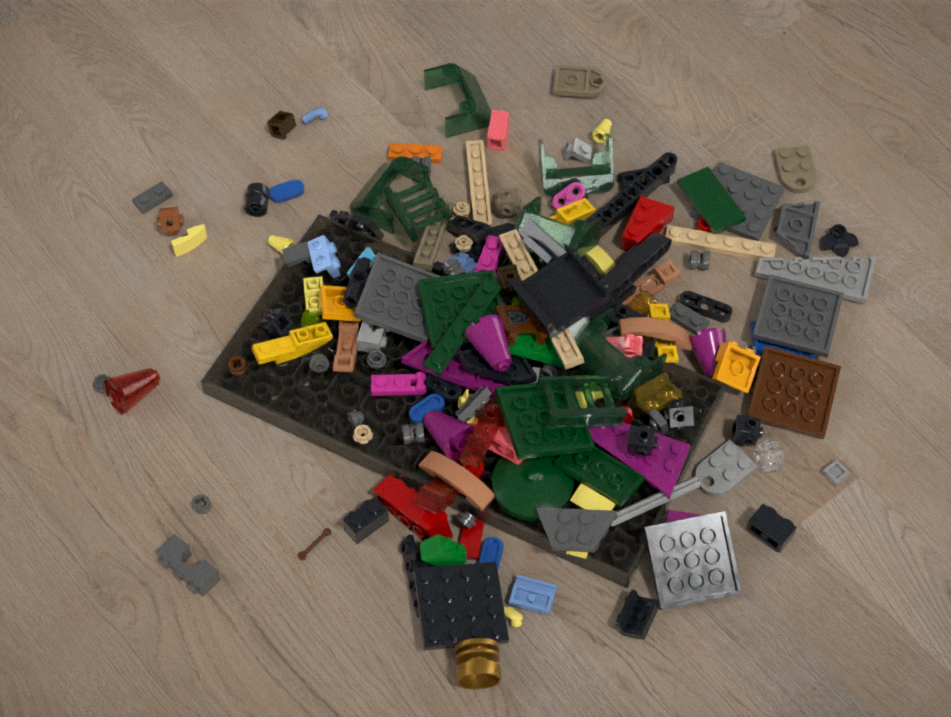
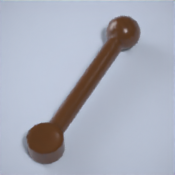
(302, 555)

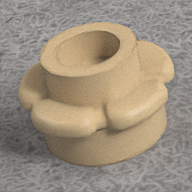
(461, 209)
(463, 247)
(362, 429)

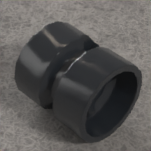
(257, 199)

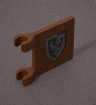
(519, 320)

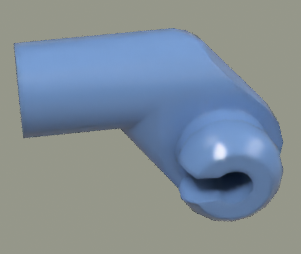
(321, 112)

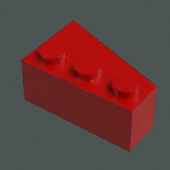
(646, 218)

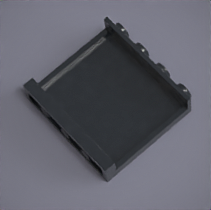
(561, 292)

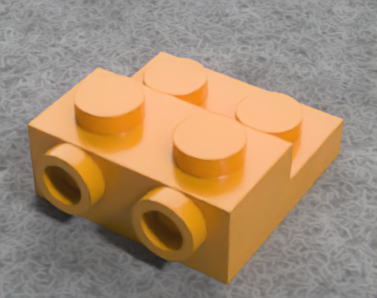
(332, 306)
(735, 366)

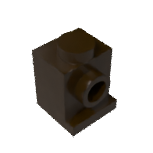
(281, 124)
(504, 274)

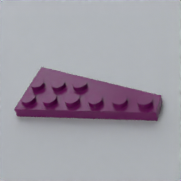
(454, 372)
(659, 470)

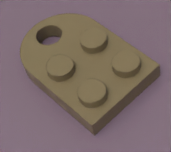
(578, 81)
(795, 166)

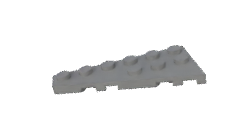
(833, 273)

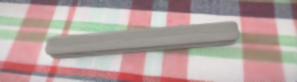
(655, 500)

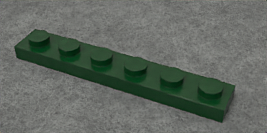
(455, 335)

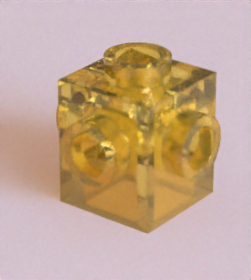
(643, 298)

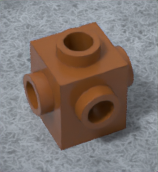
(173, 214)

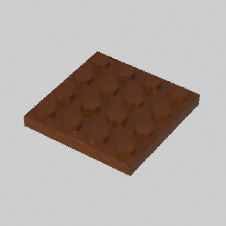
(794, 392)

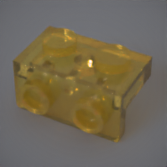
(657, 393)

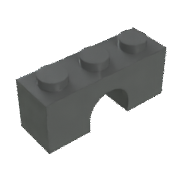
(199, 578)

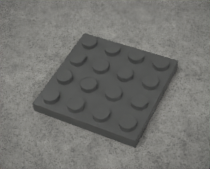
(753, 196)
(393, 298)
(798, 315)

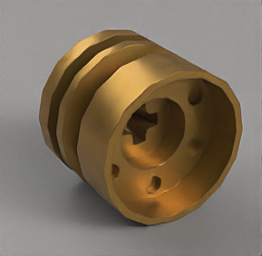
(477, 663)

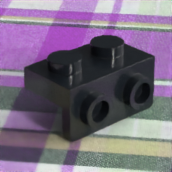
(636, 615)

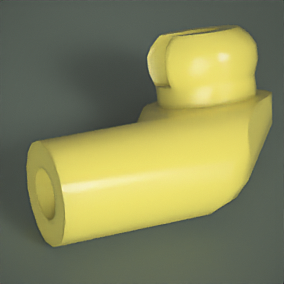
(514, 615)

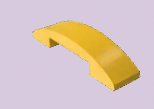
(662, 346)

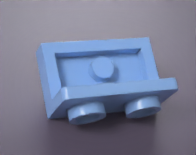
(323, 256)

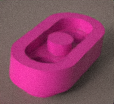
(567, 195)

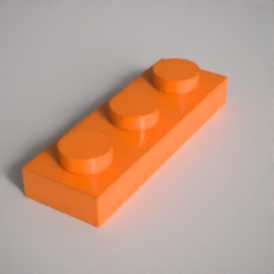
(411, 150)

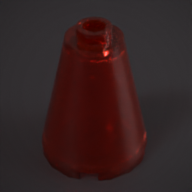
(130, 388)

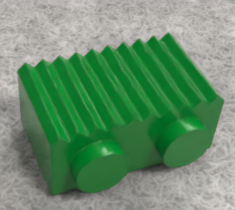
(442, 551)

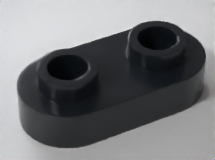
(444, 388)

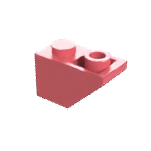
(498, 130)

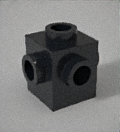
(276, 322)
(679, 414)
(746, 430)
(641, 440)

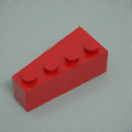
(400, 502)

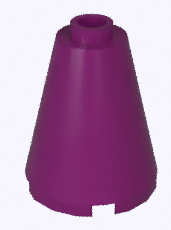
(490, 341)
(705, 348)
(448, 432)

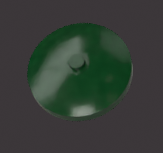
(530, 485)

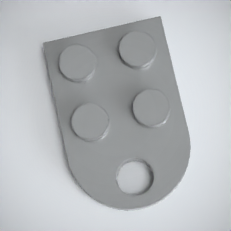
(725, 468)

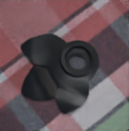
(839, 240)

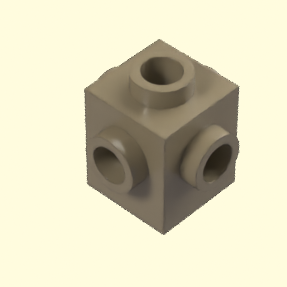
(508, 202)

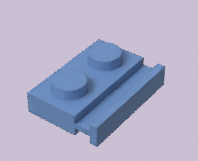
(466, 262)
(533, 595)

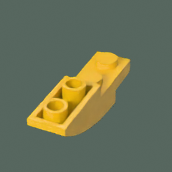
(293, 346)

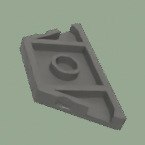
(797, 227)
(575, 528)

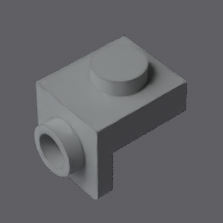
(578, 150)

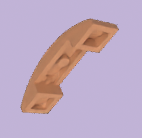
(656, 282)
(655, 328)
(347, 346)
(459, 478)

